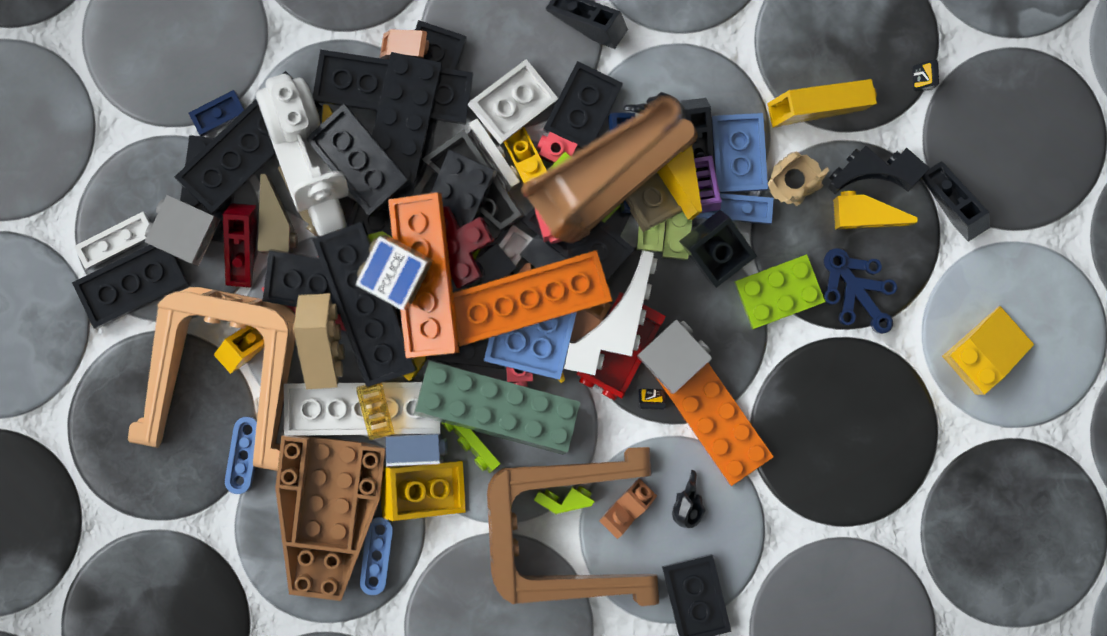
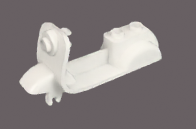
(290, 119)

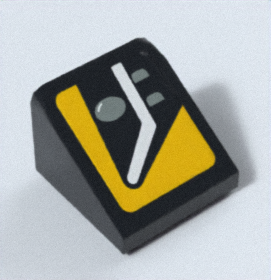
(925, 75)
(651, 399)

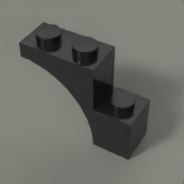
(903, 169)

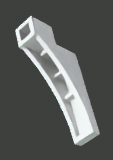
(619, 328)

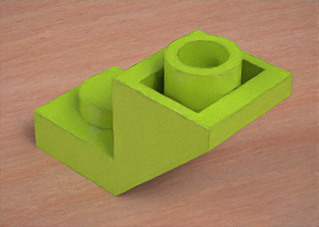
(574, 500)

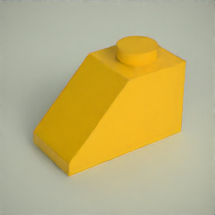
(240, 348)

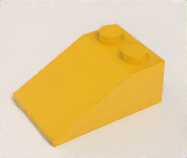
(988, 351)
(422, 490)

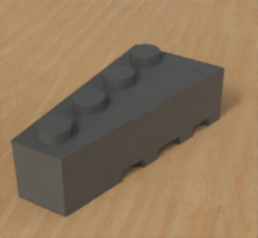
(499, 204)

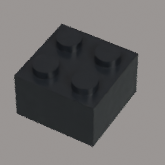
(718, 248)

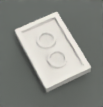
(512, 101)

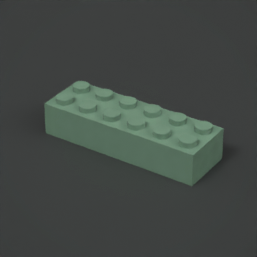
(497, 408)

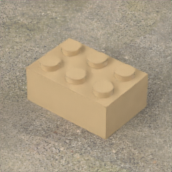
(318, 341)

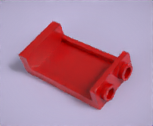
(619, 368)

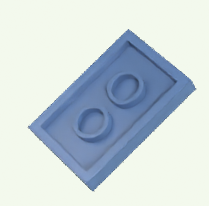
(739, 152)

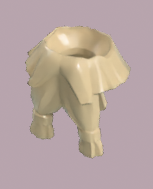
(810, 170)

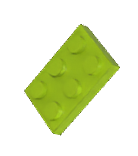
(779, 291)

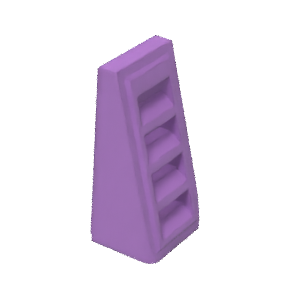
(715, 202)

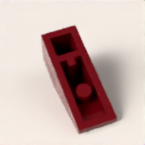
(239, 244)

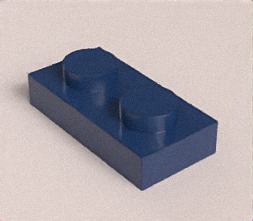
(216, 113)

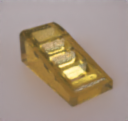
(379, 432)

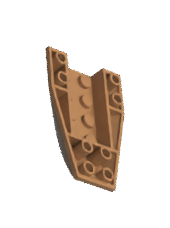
(325, 509)

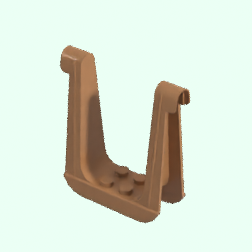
(604, 174)
(503, 547)

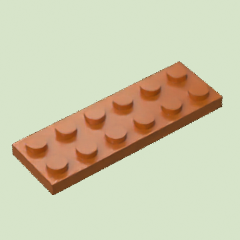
(530, 298)
(430, 319)
(720, 425)

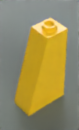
(821, 102)

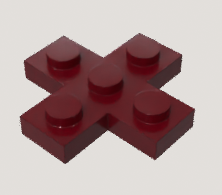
(461, 244)

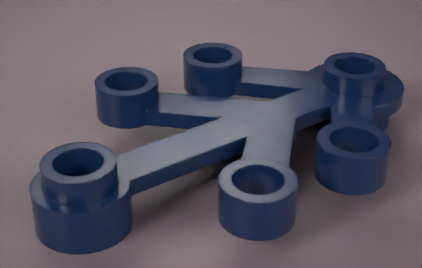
(855, 287)

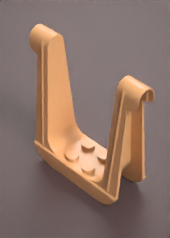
(172, 324)

